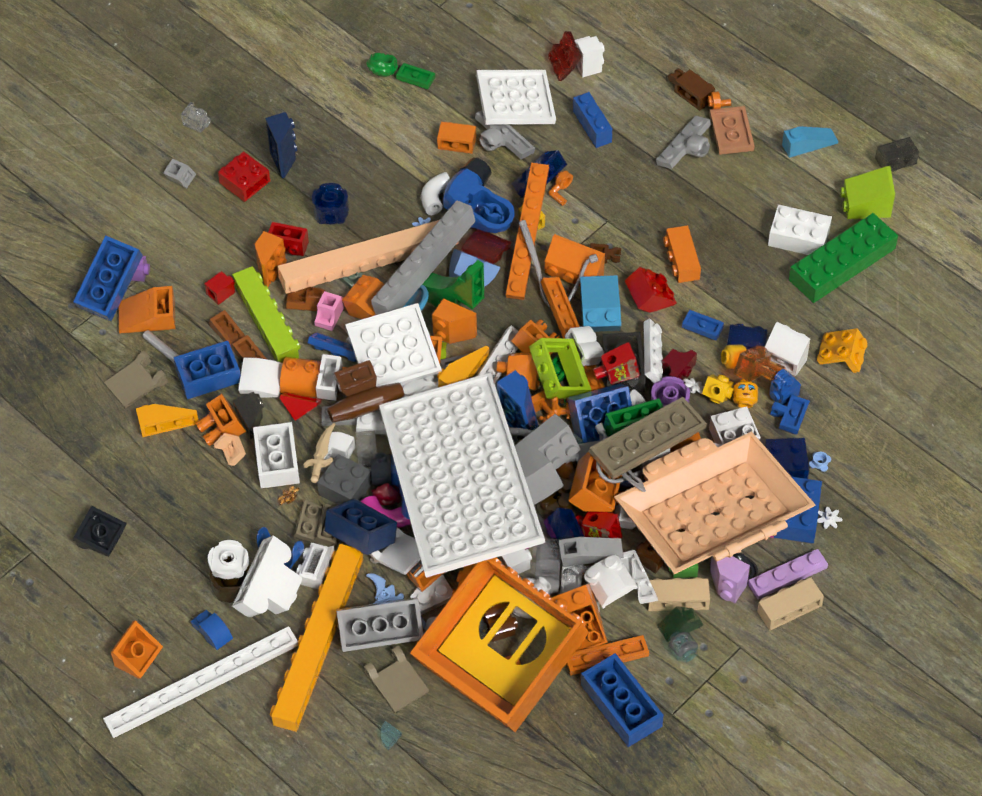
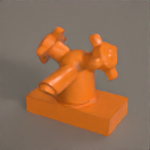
(549, 405)

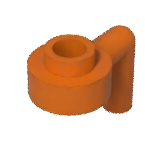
(716, 103)
(562, 181)

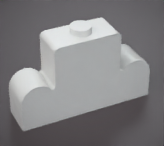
(268, 581)

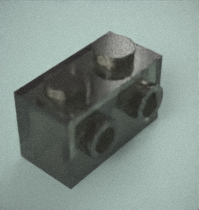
(897, 154)

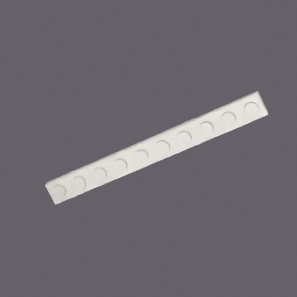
(200, 682)

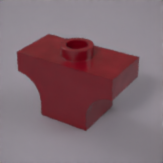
(679, 363)

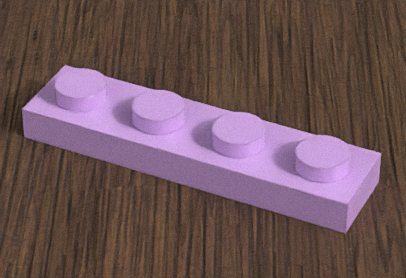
(787, 574)

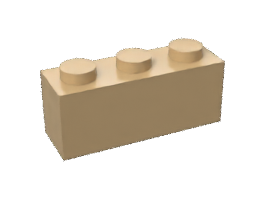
(680, 592)
(790, 603)

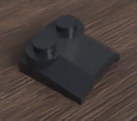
(99, 531)

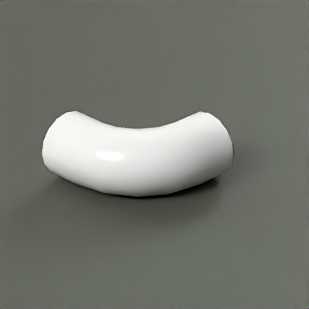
(431, 193)

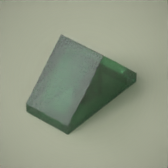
(681, 620)

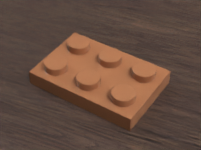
(732, 130)

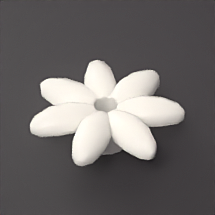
(693, 385)
(829, 518)

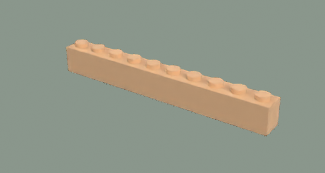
(352, 259)

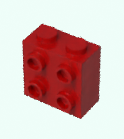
(244, 176)

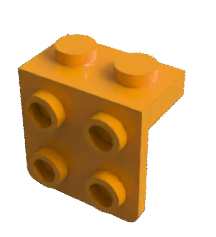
(843, 346)

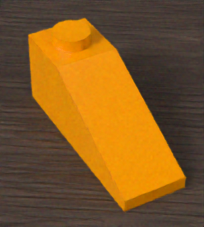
(463, 367)
(162, 418)

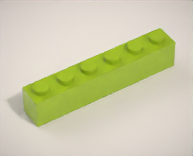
(265, 314)

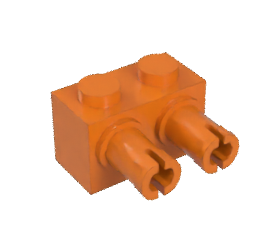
(530, 334)
(222, 415)

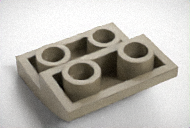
(312, 524)

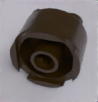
(556, 500)
(227, 589)

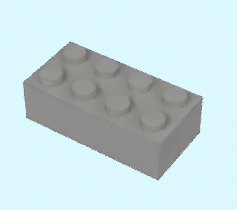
(379, 624)

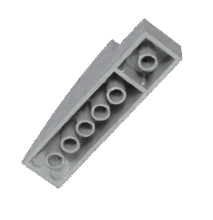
(543, 453)

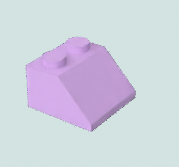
(729, 577)

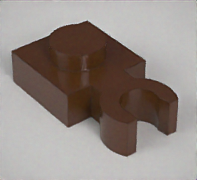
(610, 254)

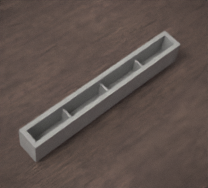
(424, 259)

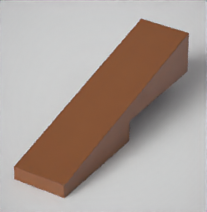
(229, 331)

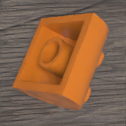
(299, 376)

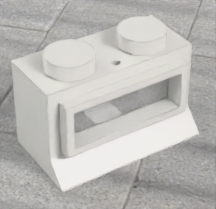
(315, 564)

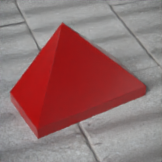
(298, 404)

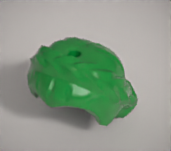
(382, 64)

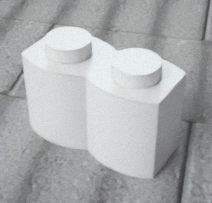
(586, 344)

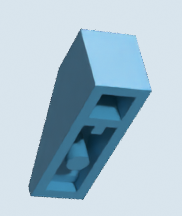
(807, 139)

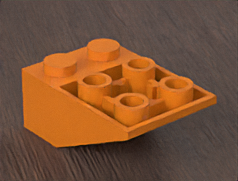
(148, 311)
(584, 604)

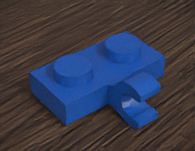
(792, 413)

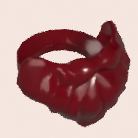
(387, 494)

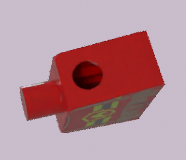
(618, 365)
(600, 525)

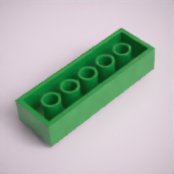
(843, 257)

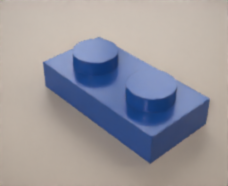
(702, 325)

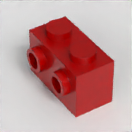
(294, 237)

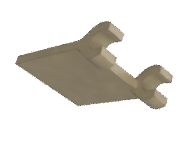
(134, 381)
(397, 682)

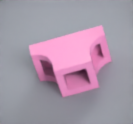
(329, 310)

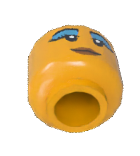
(745, 394)

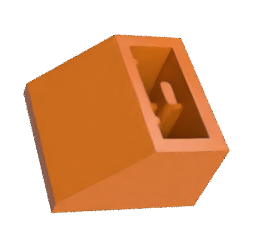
(269, 255)

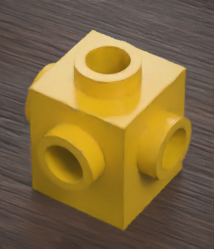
(718, 388)

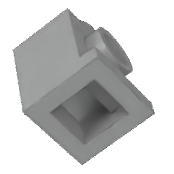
(179, 173)

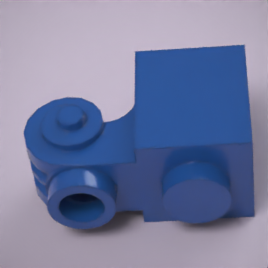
(783, 387)

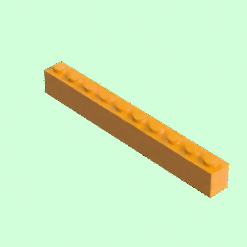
(317, 638)

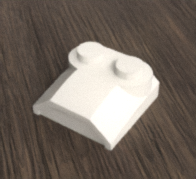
(609, 580)

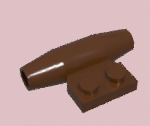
(361, 392)

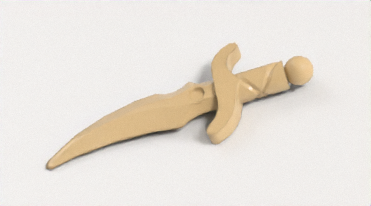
(321, 451)

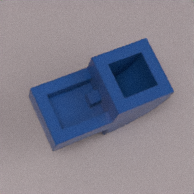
(212, 629)

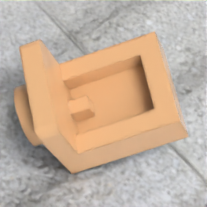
(231, 447)

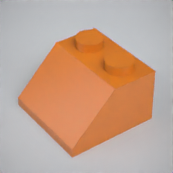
(359, 297)
(454, 322)

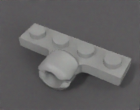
(503, 135)
(687, 142)

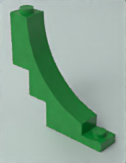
(464, 289)

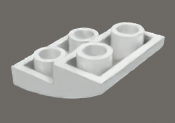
(261, 377)

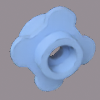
(820, 456)

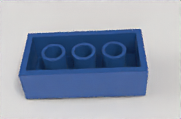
(108, 278)
(621, 700)

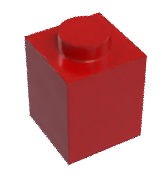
(220, 287)

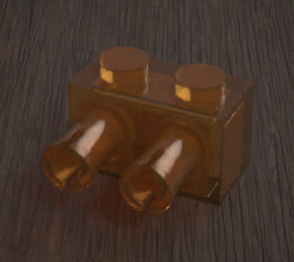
(756, 363)

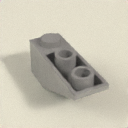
(588, 550)

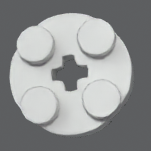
(229, 570)

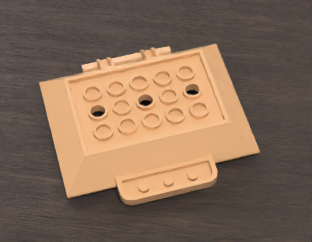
(710, 479)

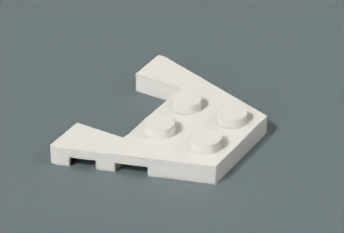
(635, 568)

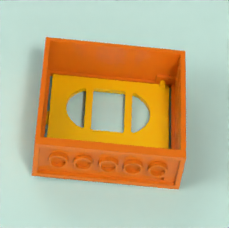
(515, 683)

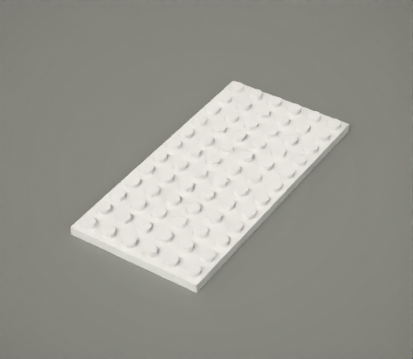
(460, 475)

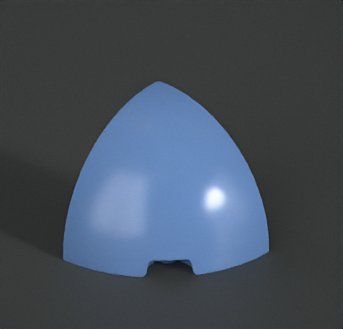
(461, 260)

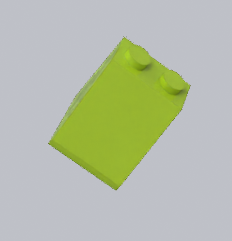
(869, 194)

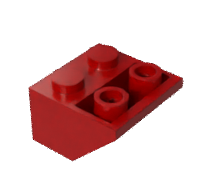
(650, 290)

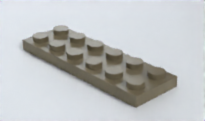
(647, 438)

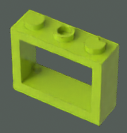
(571, 364)

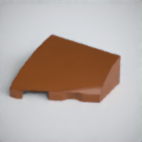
(305, 299)

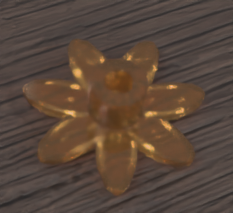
(289, 496)

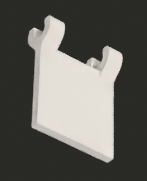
(399, 556)

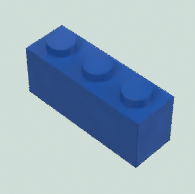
(592, 119)

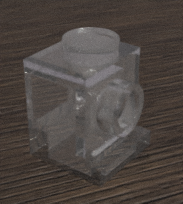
(195, 118)

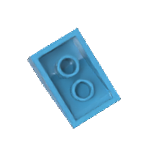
(600, 303)

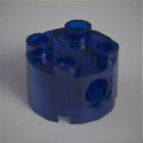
(330, 204)

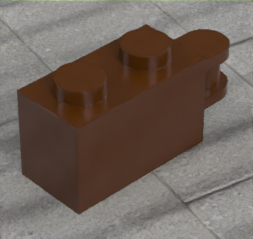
(691, 87)

